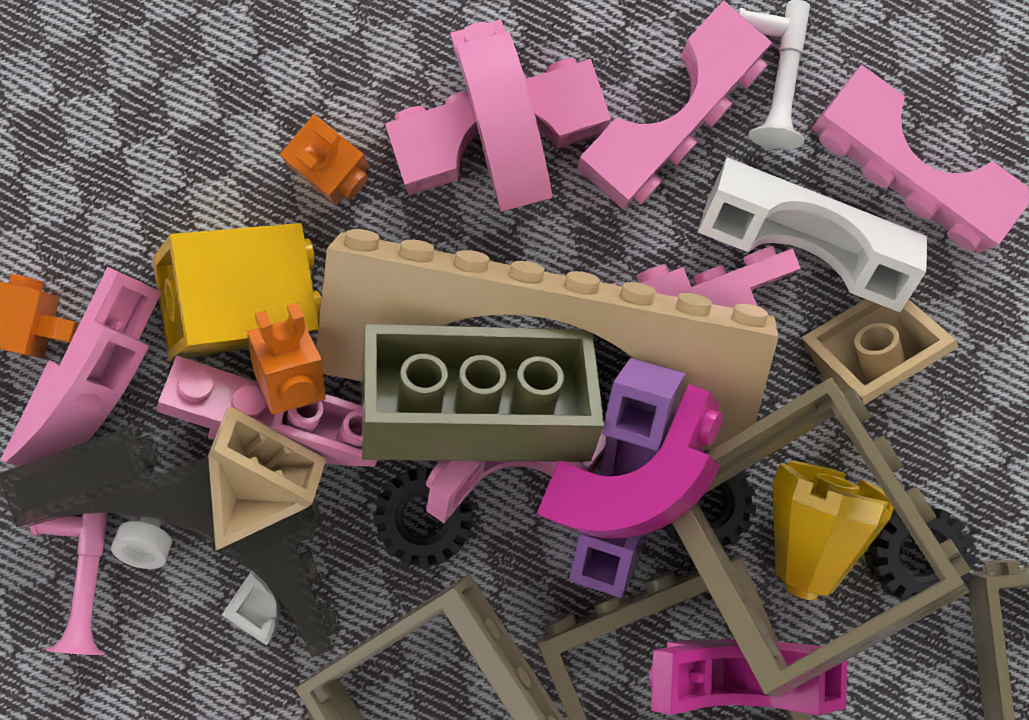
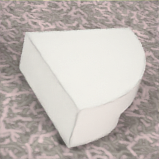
(255, 609)

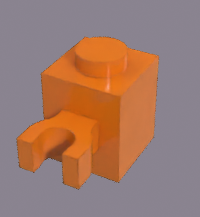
(326, 161)
(30, 318)
(286, 362)

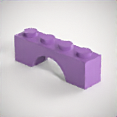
(635, 428)

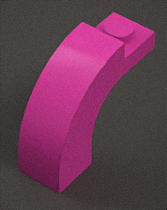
(650, 495)
(717, 674)

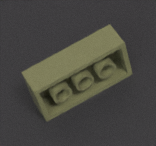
(479, 394)

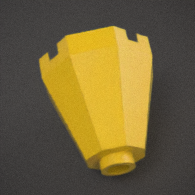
(822, 526)

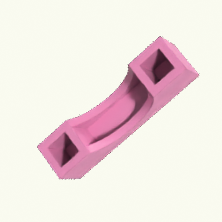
(717, 58)
(867, 128)
(432, 141)

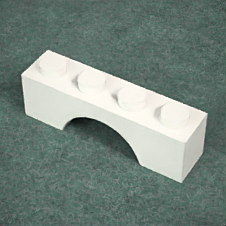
(868, 252)

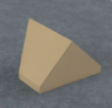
(257, 477)

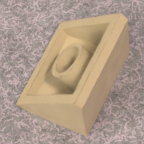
(876, 347)

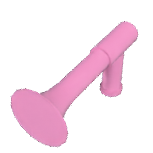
(91, 533)

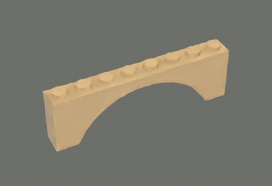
(416, 285)

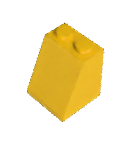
(224, 277)

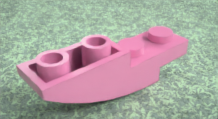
(722, 287)
(93, 374)
(205, 393)

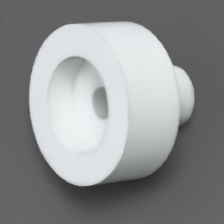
(142, 543)

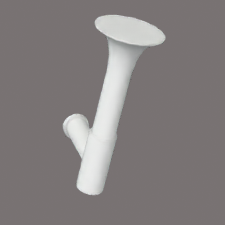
(778, 128)

